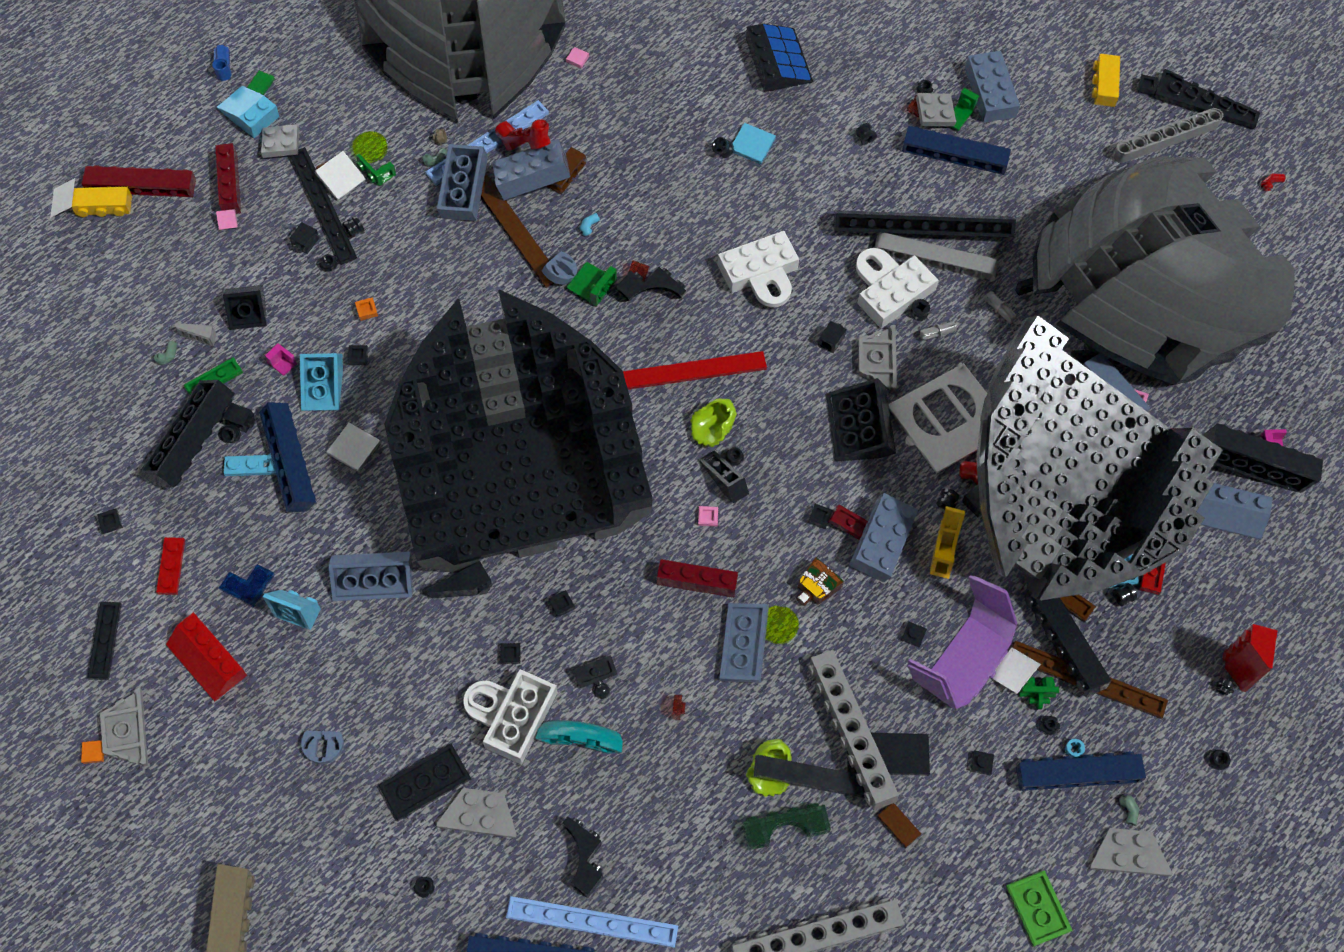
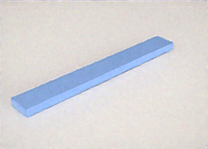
(491, 140)
(592, 922)

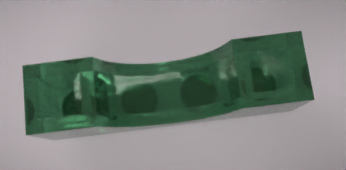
(811, 820)

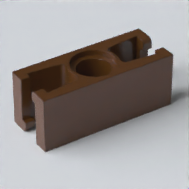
(575, 164)

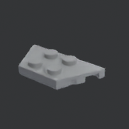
(878, 357)
(124, 730)
(479, 813)
(1130, 853)

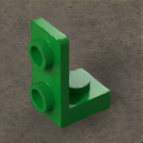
(964, 107)
(379, 176)

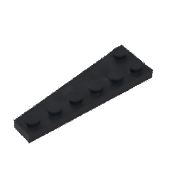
(1191, 96)

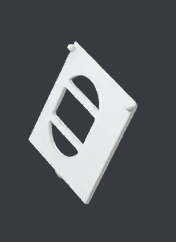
(949, 446)

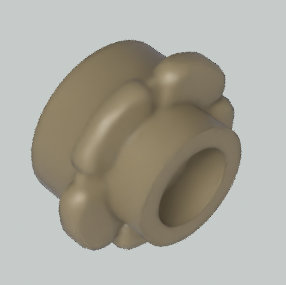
(440, 136)

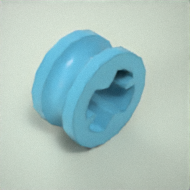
(1081, 750)

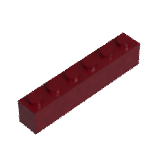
(142, 180)

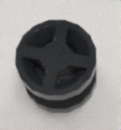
(865, 133)
(719, 143)
(353, 226)
(918, 314)
(948, 498)
(1124, 594)

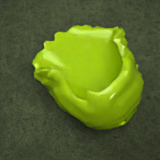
(713, 422)
(772, 748)

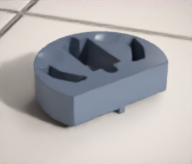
(560, 269)
(316, 736)

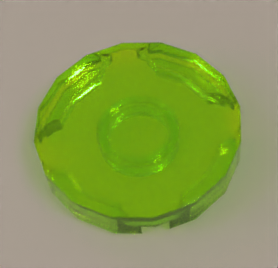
(370, 146)
(779, 631)

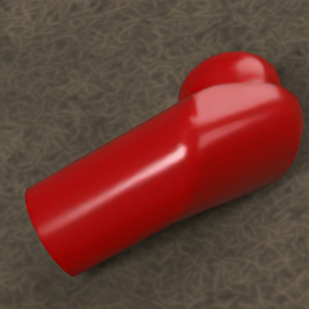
(1268, 181)

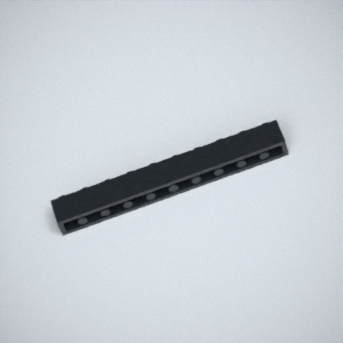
(924, 223)

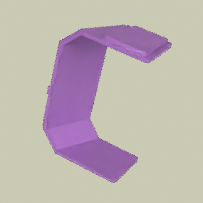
(974, 650)

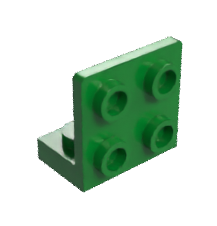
(592, 283)

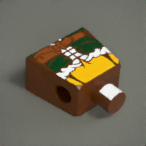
(818, 583)

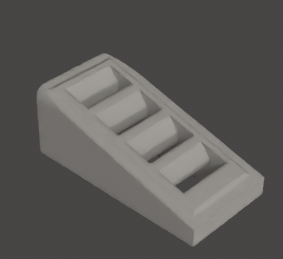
(200, 333)

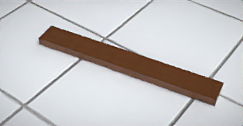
(515, 229)
(1116, 691)

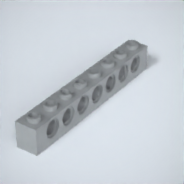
(877, 797)
(888, 909)

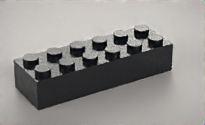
(187, 433)
(1265, 459)

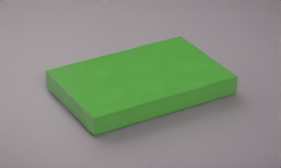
(1039, 908)

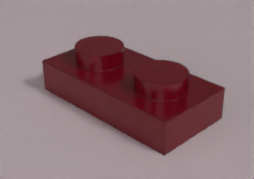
(848, 521)

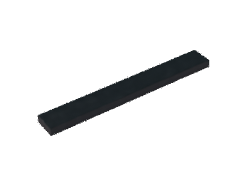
(323, 207)

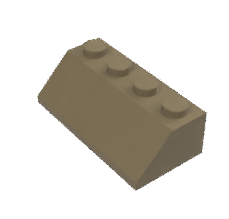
(230, 909)

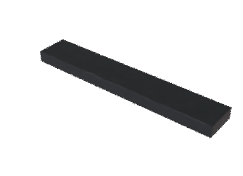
(807, 775)

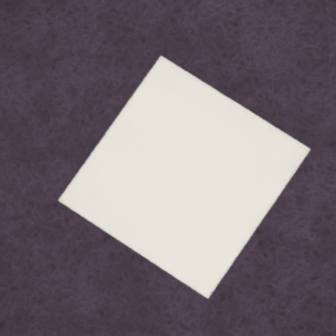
(62, 197)
(1015, 670)

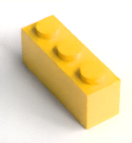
(1106, 80)
(101, 201)

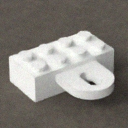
(761, 264)
(893, 287)
(514, 715)

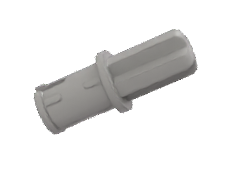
(1000, 307)
(938, 331)

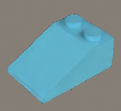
(249, 110)
(321, 381)
(293, 608)

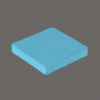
(753, 143)

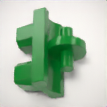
(1042, 693)

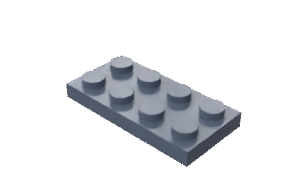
(744, 642)

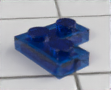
(250, 589)

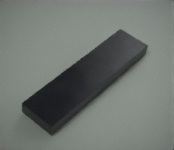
(104, 641)

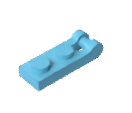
(248, 465)

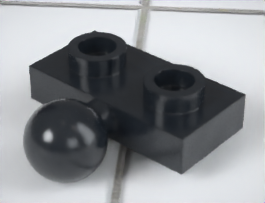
(594, 673)

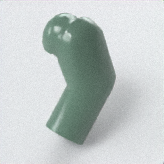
(433, 160)
(168, 356)
(1132, 807)

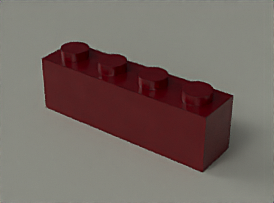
(228, 177)
(697, 578)

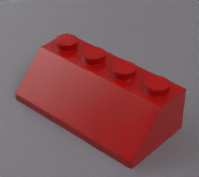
(1251, 656)
(205, 657)

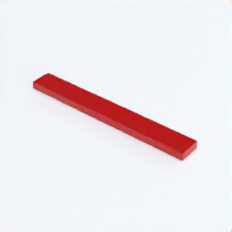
(695, 370)

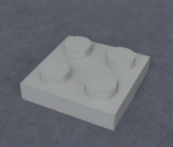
(935, 109)
(280, 141)

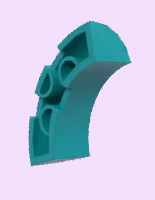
(569, 732)

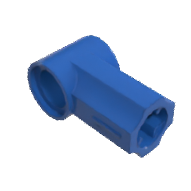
(222, 63)

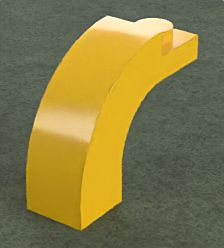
(946, 542)

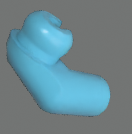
(587, 222)

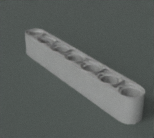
(1167, 135)
(938, 256)

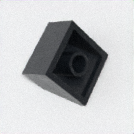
(245, 307)

